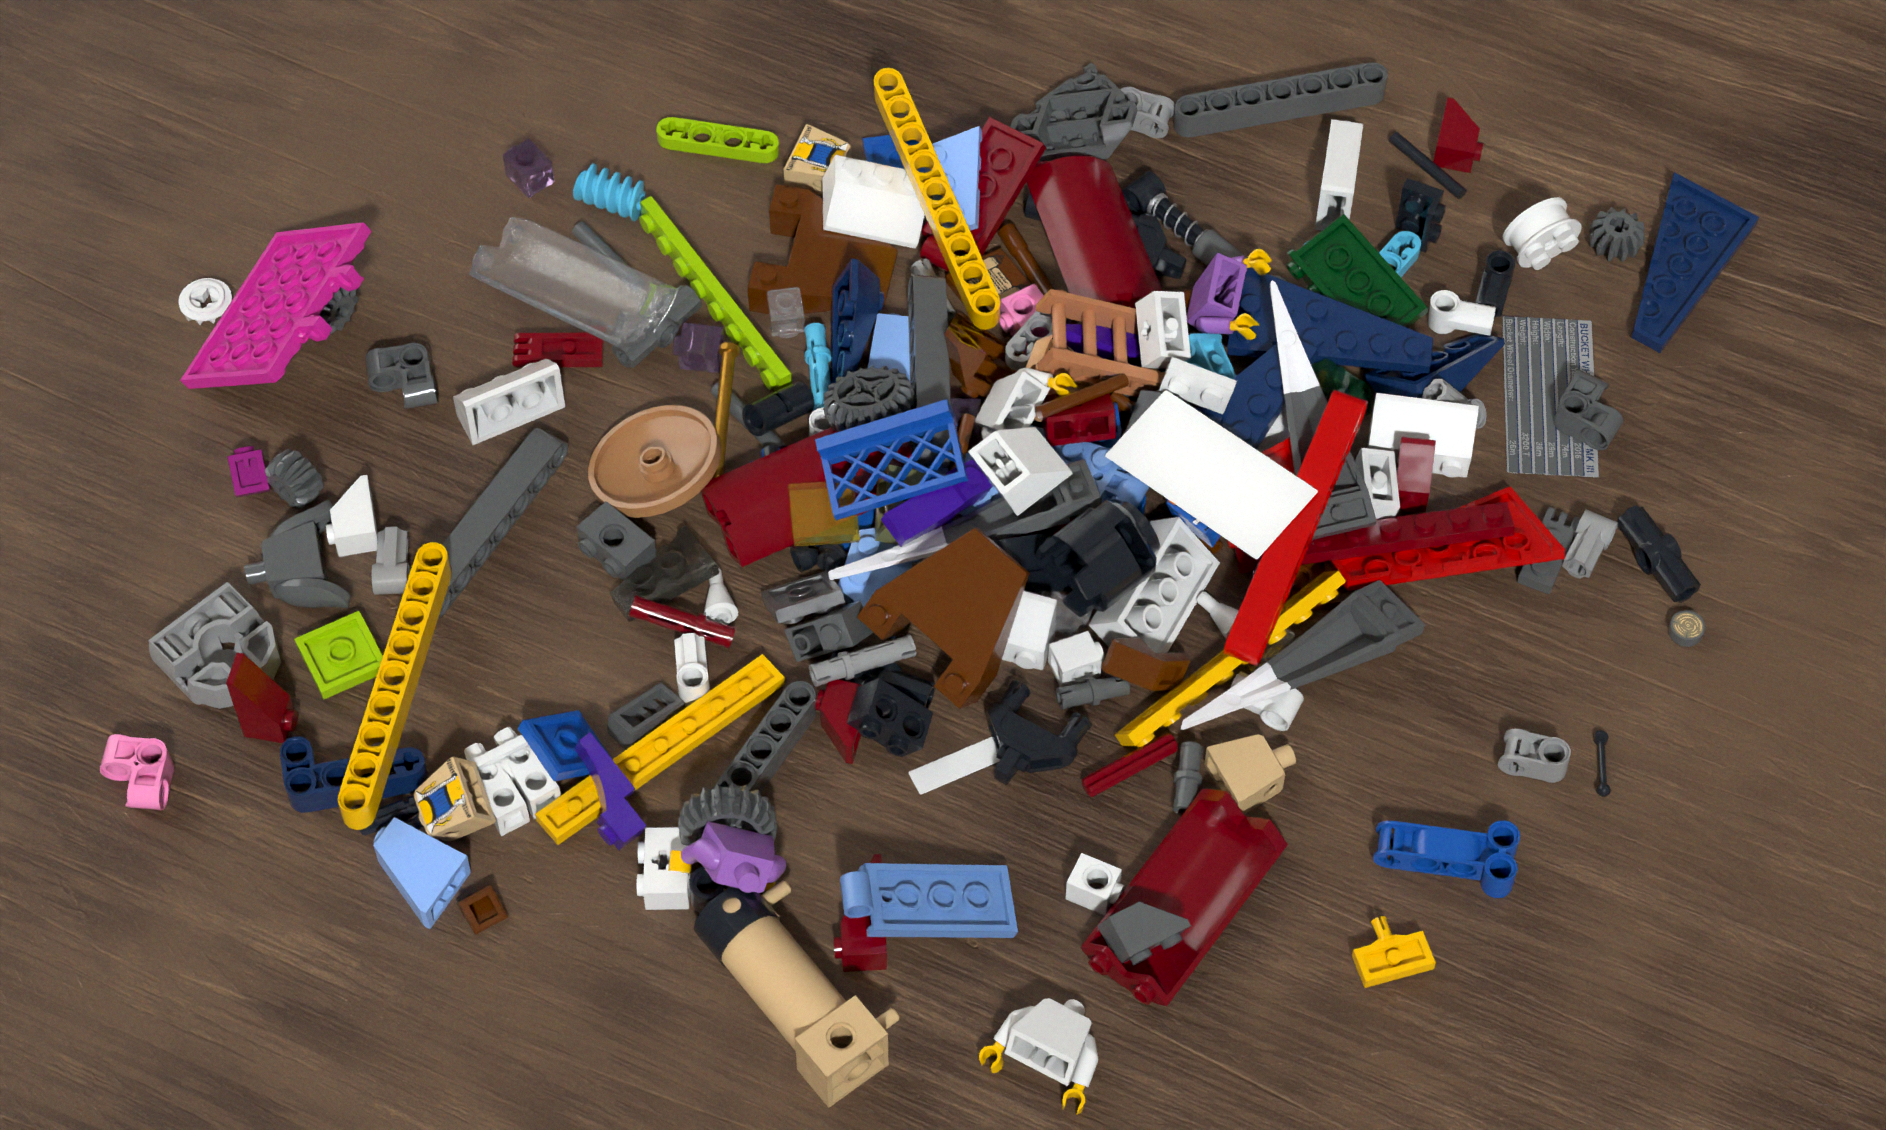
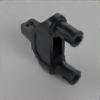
(1162, 258)
(1025, 745)

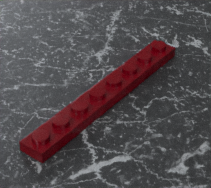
(1406, 534)

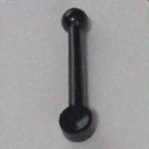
(1601, 739)

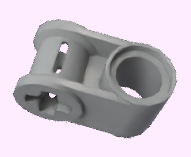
(1149, 112)
(1533, 756)

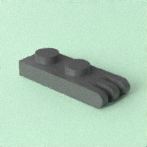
(1544, 574)

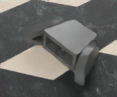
(296, 562)

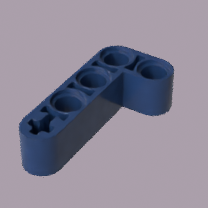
(322, 776)

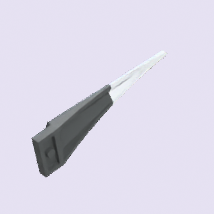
(1305, 403)
(995, 520)
(1354, 632)

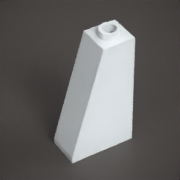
(1339, 172)

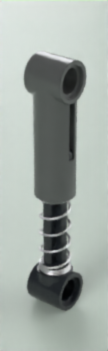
(1149, 196)

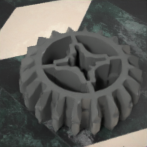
(867, 397)
(727, 807)

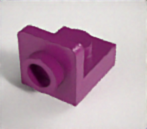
(248, 471)

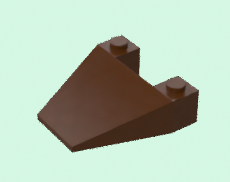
(816, 254)
(963, 603)

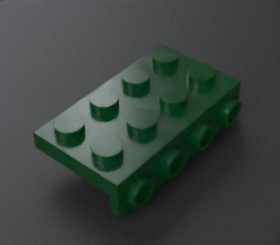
(1351, 271)

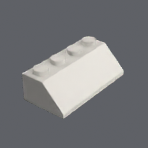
(1165, 599)

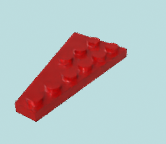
(1529, 545)

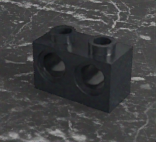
(890, 718)

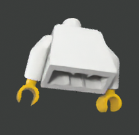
(1014, 399)
(1050, 1040)

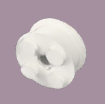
(1542, 233)

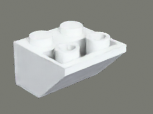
(1020, 465)

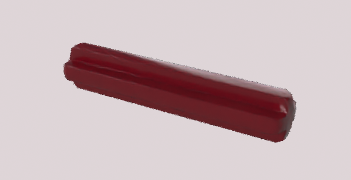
(1129, 764)

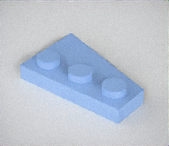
(961, 164)

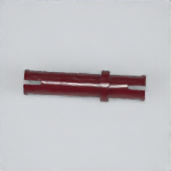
(681, 621)

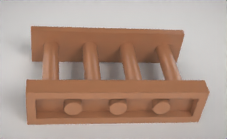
(1088, 367)

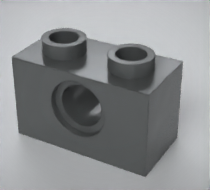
(610, 527)

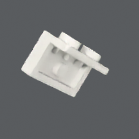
(1198, 385)

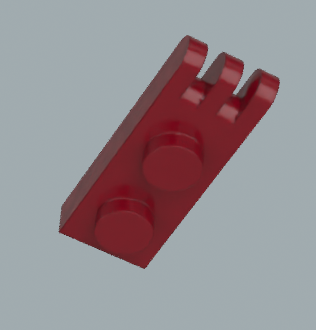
(565, 349)

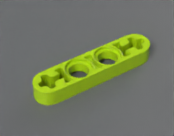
(716, 144)

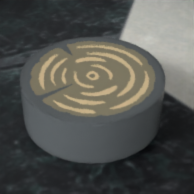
(1686, 628)

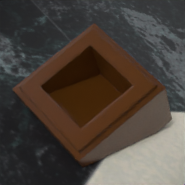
(482, 909)

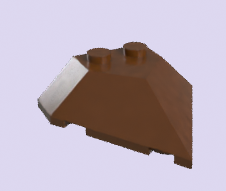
(975, 356)

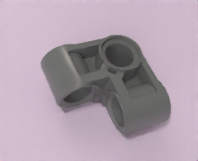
(395, 369)
(1583, 416)

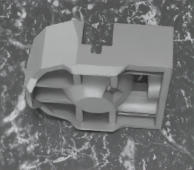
(217, 623)

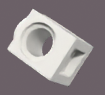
(1075, 659)
(1089, 871)

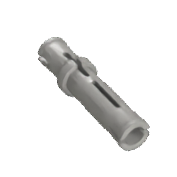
(856, 662)

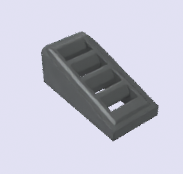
(628, 730)

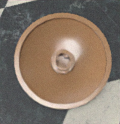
(655, 460)

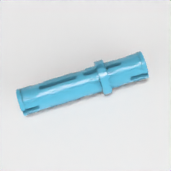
(818, 359)

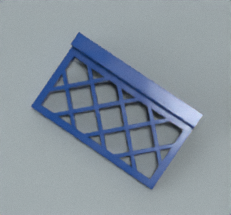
(891, 433)

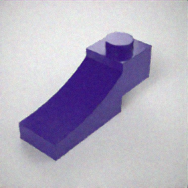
(937, 507)
(618, 820)

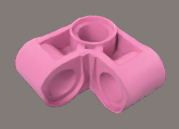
(129, 760)

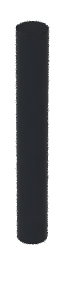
(1427, 165)

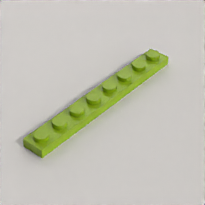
(719, 303)

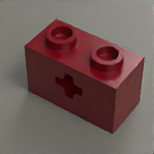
(1081, 423)

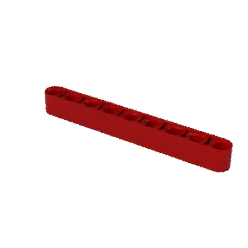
(1285, 555)

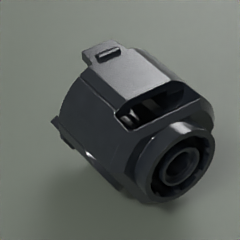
(1103, 555)

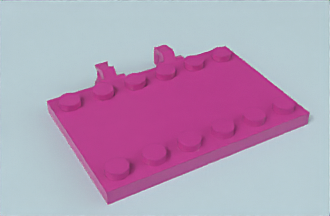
(279, 306)

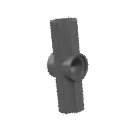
(682, 309)

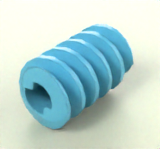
(609, 192)

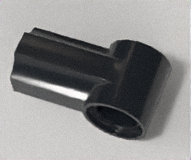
(1496, 280)

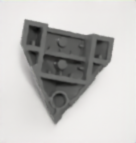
(1080, 118)

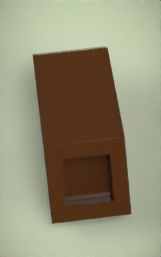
(1139, 664)

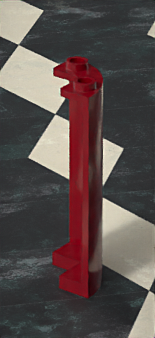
(1092, 230)
(754, 499)
(1198, 873)

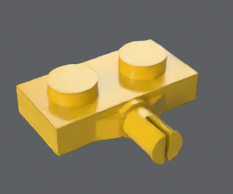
(1392, 955)

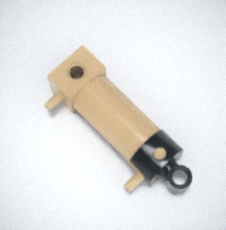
(833, 1038)

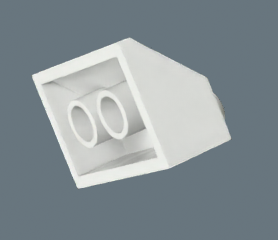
(871, 202)
(510, 400)
(1446, 422)
(1032, 631)

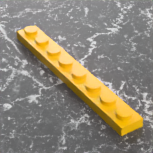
(1220, 667)
(666, 744)

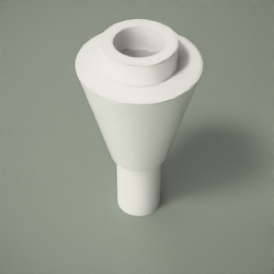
(719, 603)
(1221, 614)

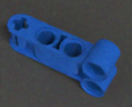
(1452, 852)

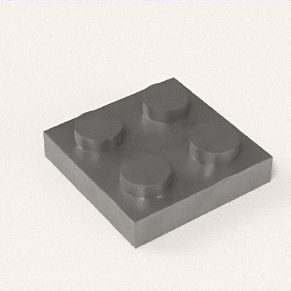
(802, 597)

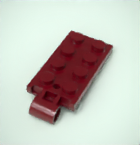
(1005, 167)

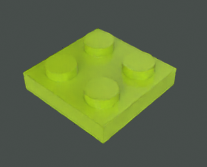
(340, 654)

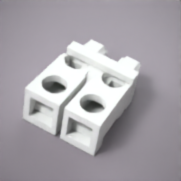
(511, 768)

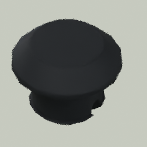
(831, 557)

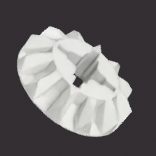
(197, 292)

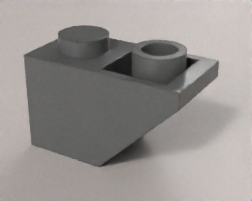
(827, 632)
(1140, 929)

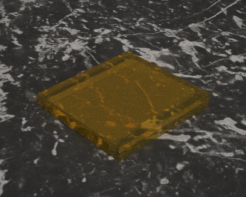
(813, 516)

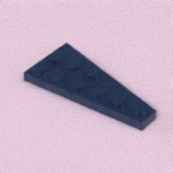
(1690, 252)
(1336, 329)
(1256, 398)

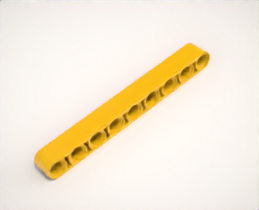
(941, 210)
(397, 697)

